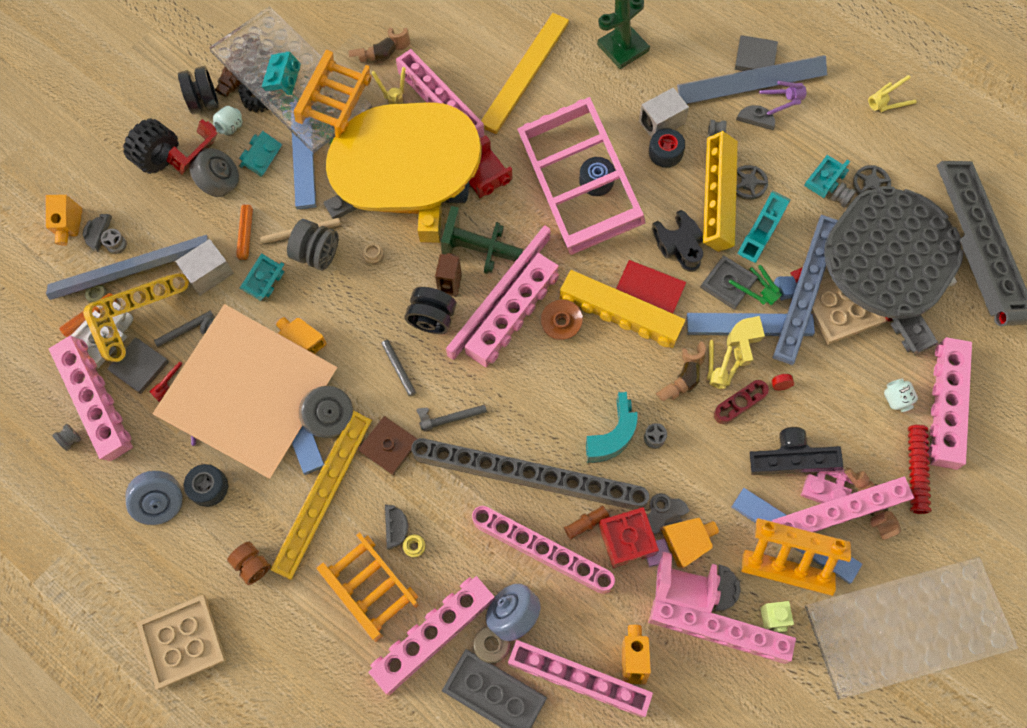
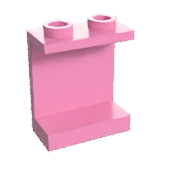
(686, 588)

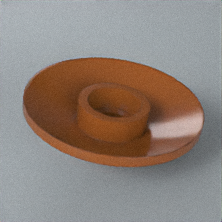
(561, 310)

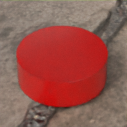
(782, 382)

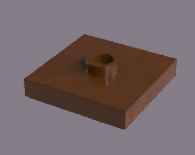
(388, 445)

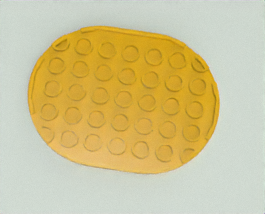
(404, 157)

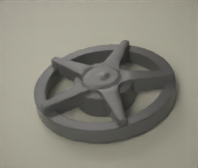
(750, 181)
(871, 181)

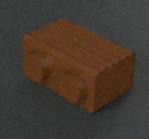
(448, 274)

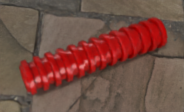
(919, 469)

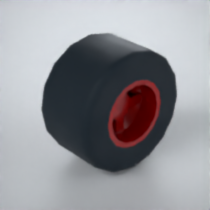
(666, 147)

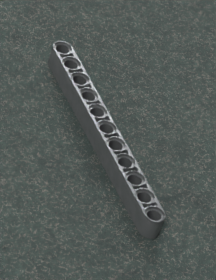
(538, 481)

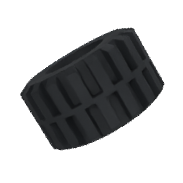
(149, 145)

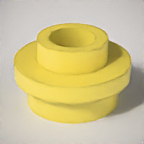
(414, 539)

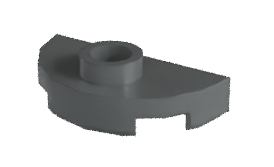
(757, 116)
(94, 229)
(396, 526)
(729, 588)

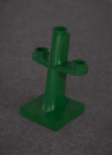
(623, 43)
(457, 237)

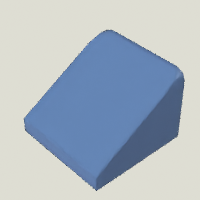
(786, 285)

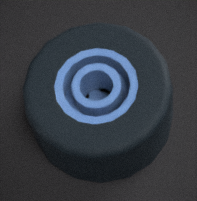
(593, 169)

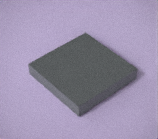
(755, 53)
(718, 283)
(139, 365)

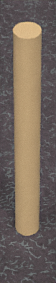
(286, 234)

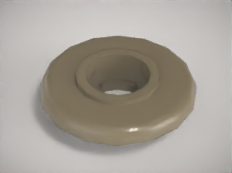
(486, 655)

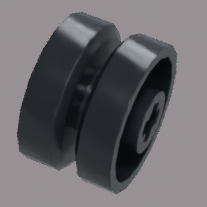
(197, 91)
(430, 310)

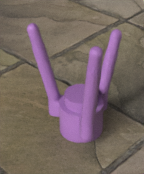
(795, 93)

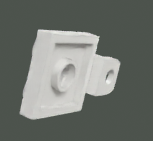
(85, 334)

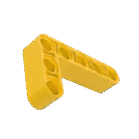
(127, 304)

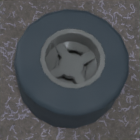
(198, 482)

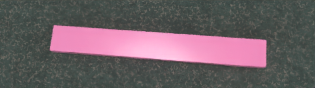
(498, 293)

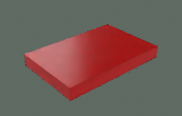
(651, 286)

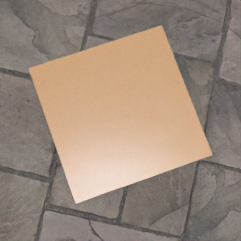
(244, 391)

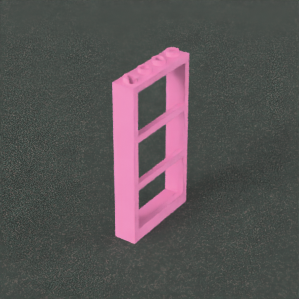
(607, 228)

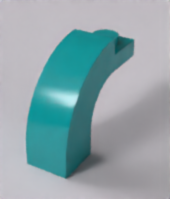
(764, 227)
(607, 446)

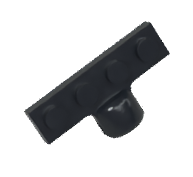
(795, 456)

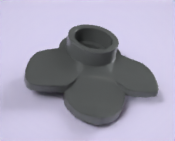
(668, 515)

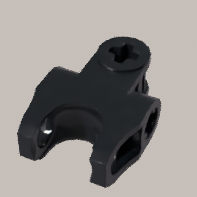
(681, 242)

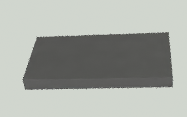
(493, 693)

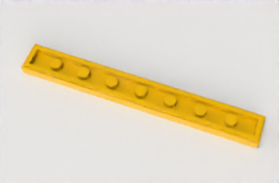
(524, 73)
(320, 497)

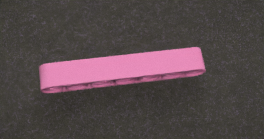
(549, 558)

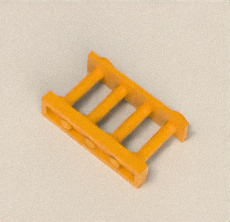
(320, 79)
(790, 572)
(360, 607)

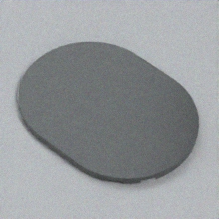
(893, 252)

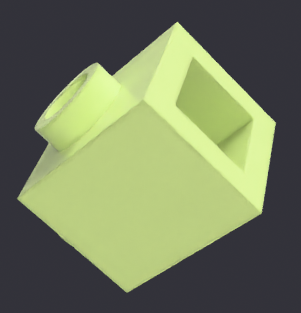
(777, 616)

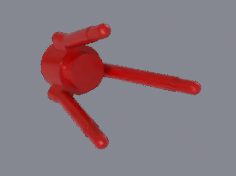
(161, 388)

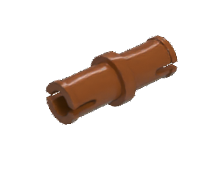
(586, 522)

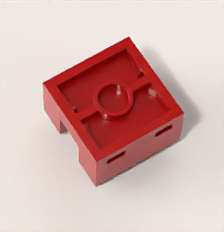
(628, 537)

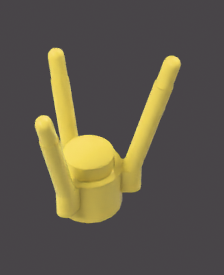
(394, 95)
(880, 99)
(720, 377)

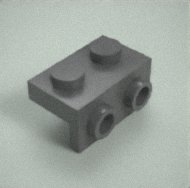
(916, 334)

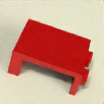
(179, 160)
(490, 171)

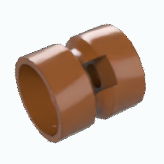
(246, 560)

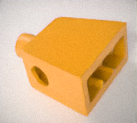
(62, 217)
(301, 334)
(689, 539)
(635, 664)

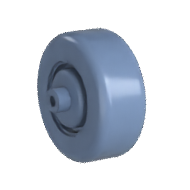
(153, 497)
(513, 612)

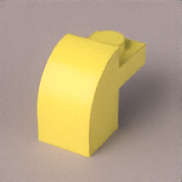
(744, 333)

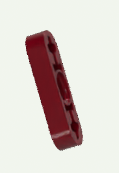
(745, 393)

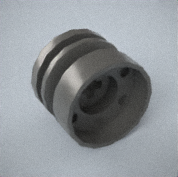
(312, 244)

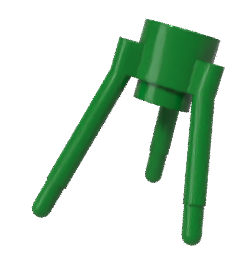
(770, 292)

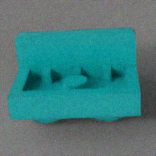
(281, 73)
(260, 154)
(826, 175)
(261, 277)

